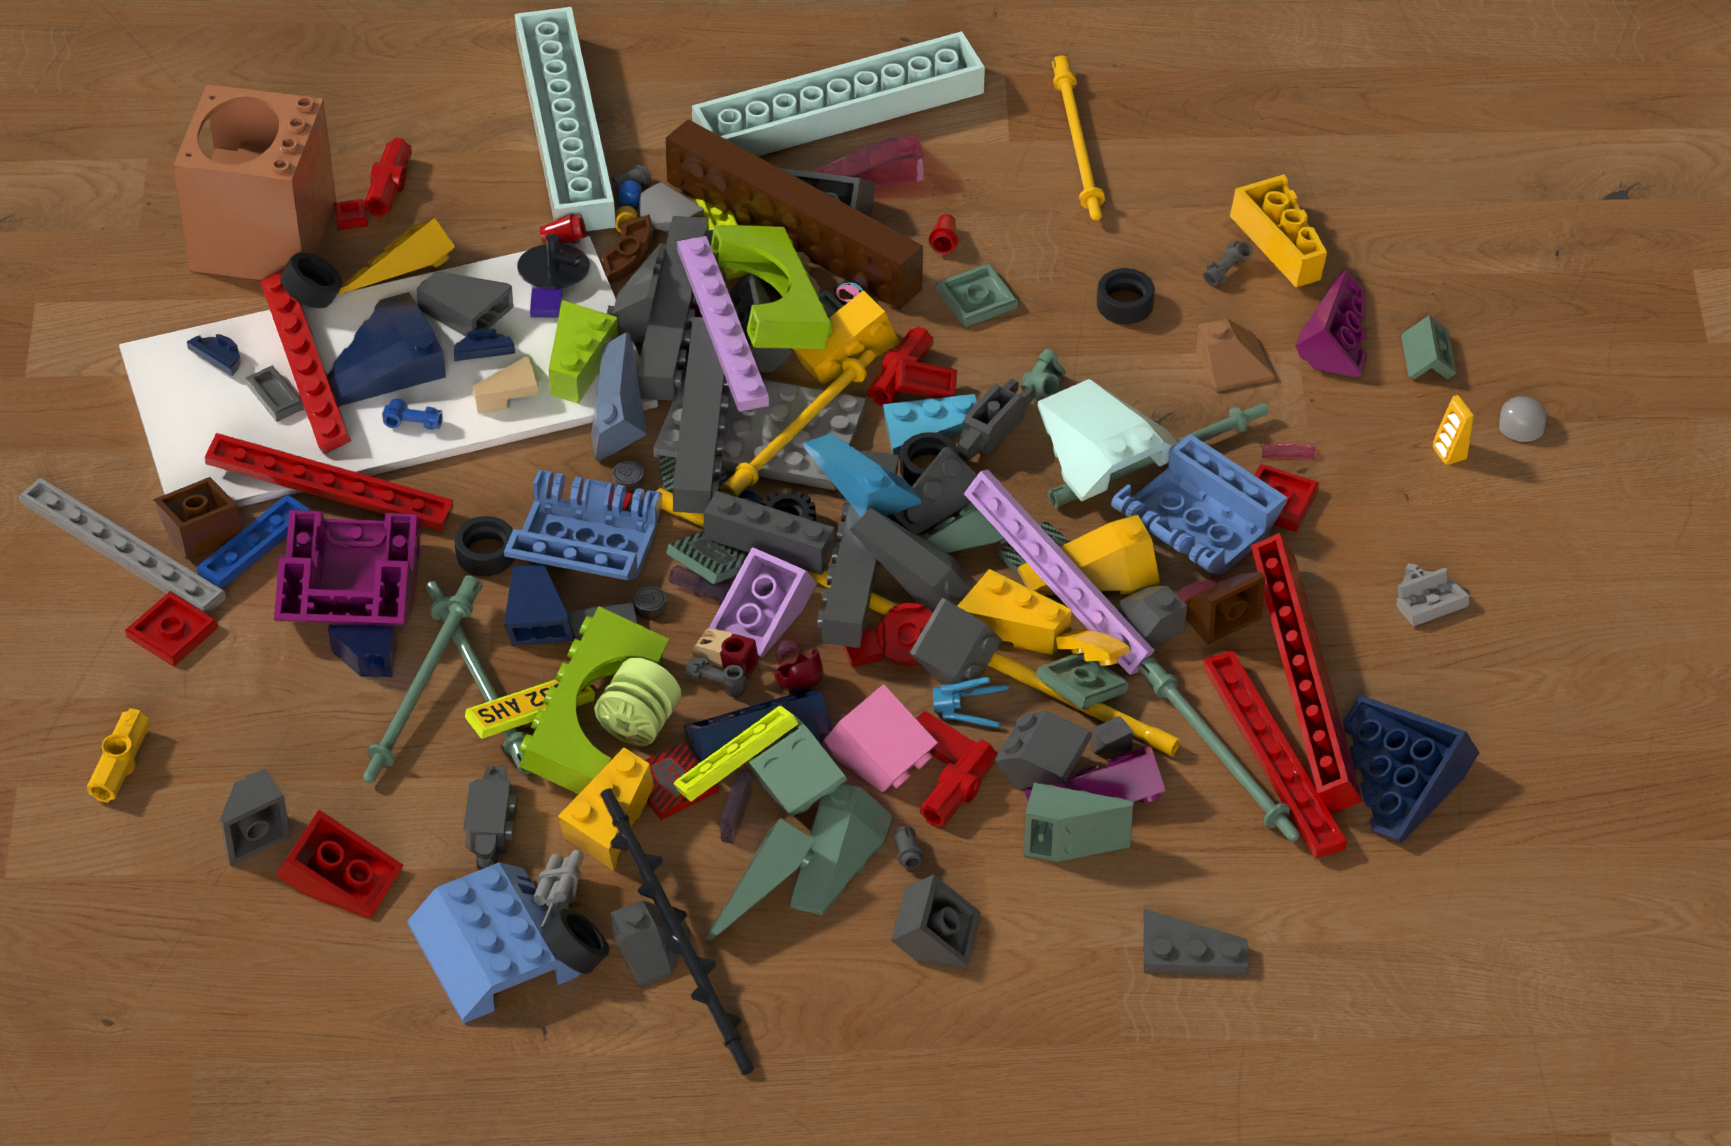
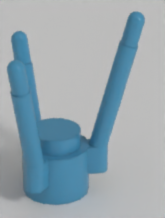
(948, 698)

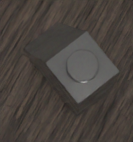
(464, 301)

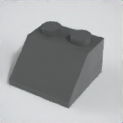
(955, 645)
(1042, 749)
(253, 817)
(936, 923)

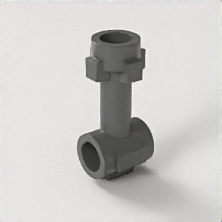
(1234, 252)
(731, 677)

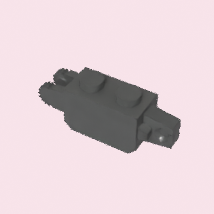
(993, 419)
(488, 816)

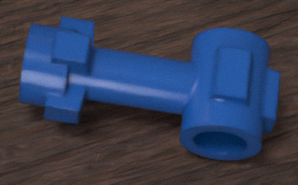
(398, 411)

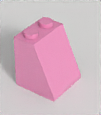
(880, 741)

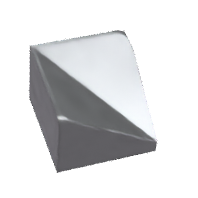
(1112, 737)

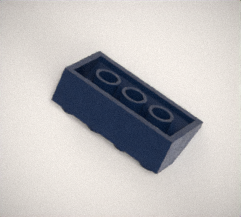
(715, 732)

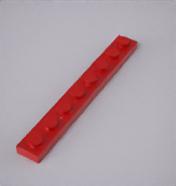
(306, 366)
(327, 481)
(1274, 754)

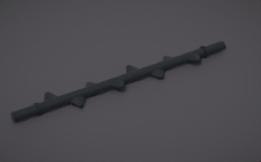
(678, 942)

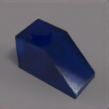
(365, 649)

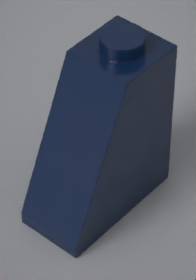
(535, 608)

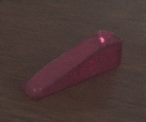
(885, 162)

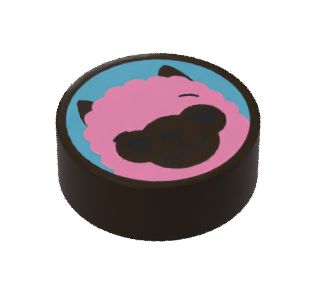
(847, 291)

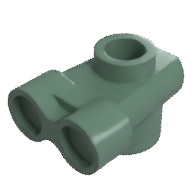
(1044, 376)

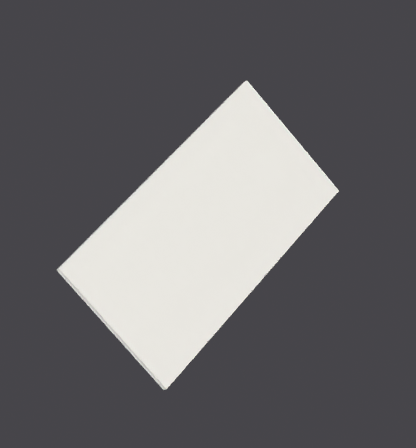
(191, 400)

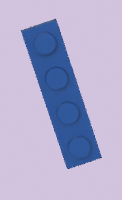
(249, 544)

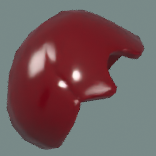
(800, 675)

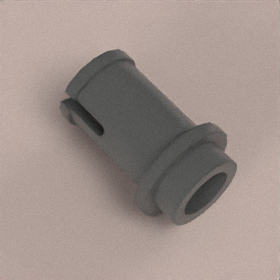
(639, 174)
(909, 854)

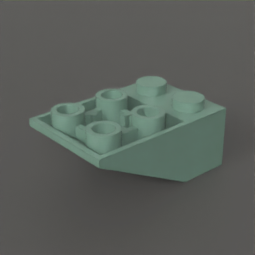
(796, 770)
(1075, 823)

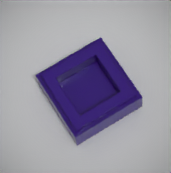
(545, 302)

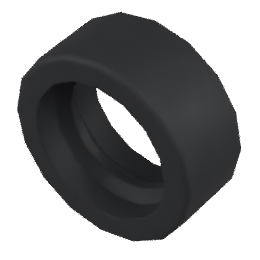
(305, 291)
(1125, 311)
(918, 445)
(478, 529)
(575, 941)

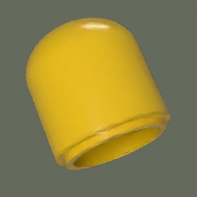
(624, 213)

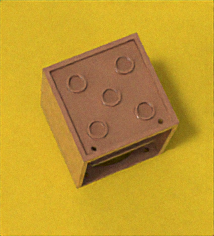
(264, 186)

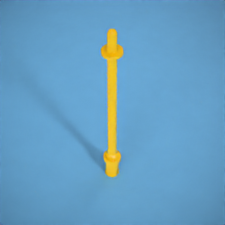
(1065, 82)
(747, 473)

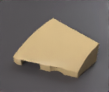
(509, 383)

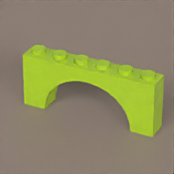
(769, 253)
(558, 744)

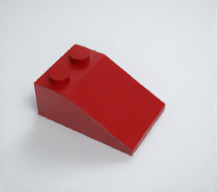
(339, 867)

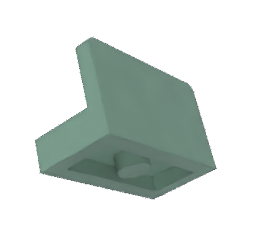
(1428, 347)

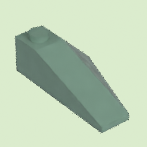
(965, 532)
(846, 835)
(774, 861)

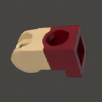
(727, 649)

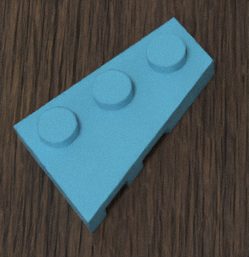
(928, 415)

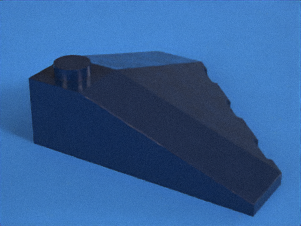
(388, 353)
(1405, 763)

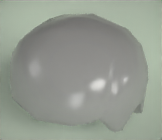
(1523, 419)

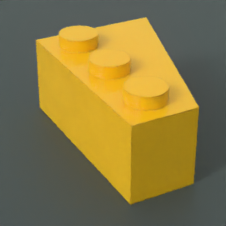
(856, 328)

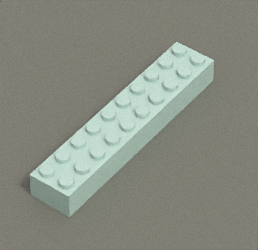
(846, 96)
(564, 117)

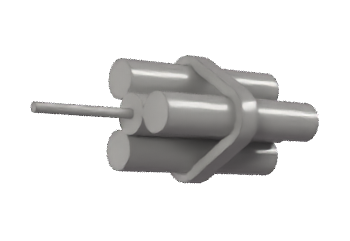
(558, 883)

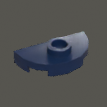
(483, 343)
(218, 351)

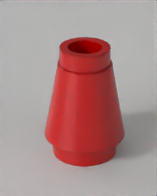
(568, 229)
(944, 235)

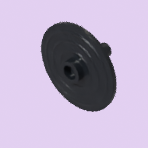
(553, 265)

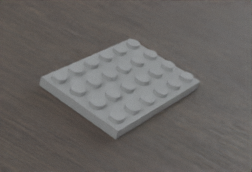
(754, 429)

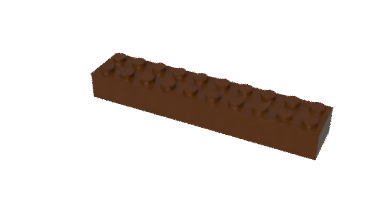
(816, 222)

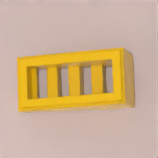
(1454, 432)

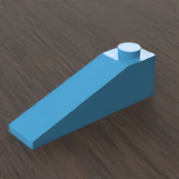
(861, 478)

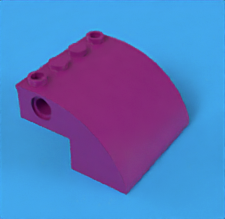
(348, 570)

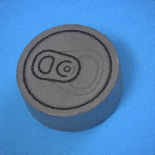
(628, 474)
(650, 602)

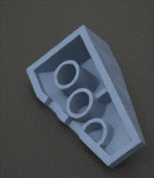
(618, 402)

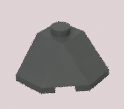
(1155, 614)
(640, 937)

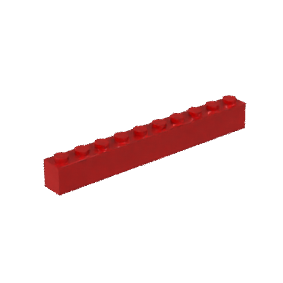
(1307, 675)

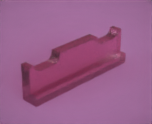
(1288, 450)
(1197, 586)

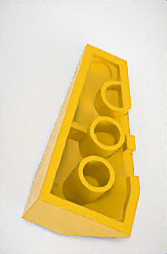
(412, 250)
(1111, 557)

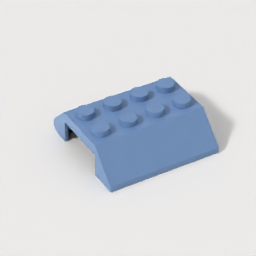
(1205, 506)
(587, 531)
(485, 937)

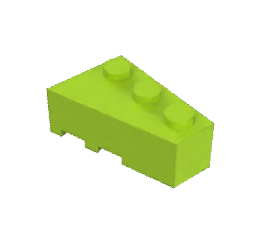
(578, 349)

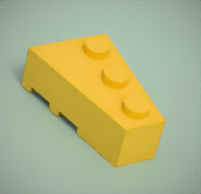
(1017, 613)
(586, 818)

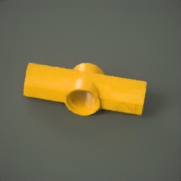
(118, 755)

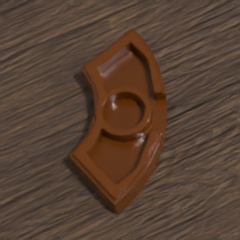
(630, 248)

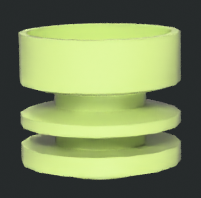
(638, 701)

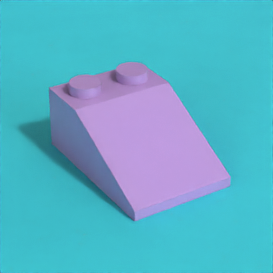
(764, 599)

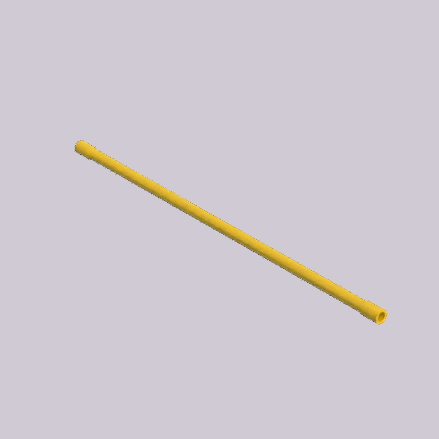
(1150, 735)

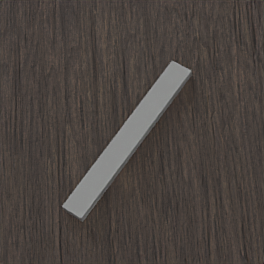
(120, 546)

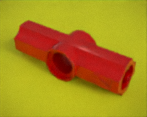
(388, 177)
(912, 347)
(958, 783)

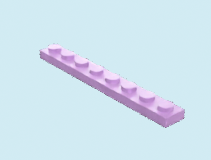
(722, 324)
(1055, 567)

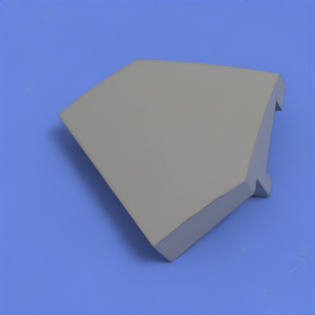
(663, 204)
(1429, 595)

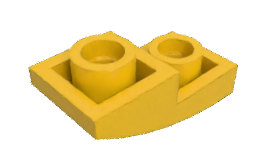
(1094, 645)

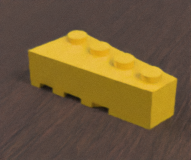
(1280, 229)

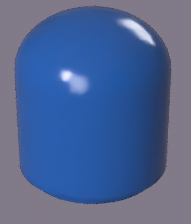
(629, 194)

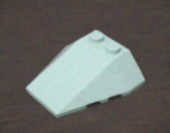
(1099, 435)

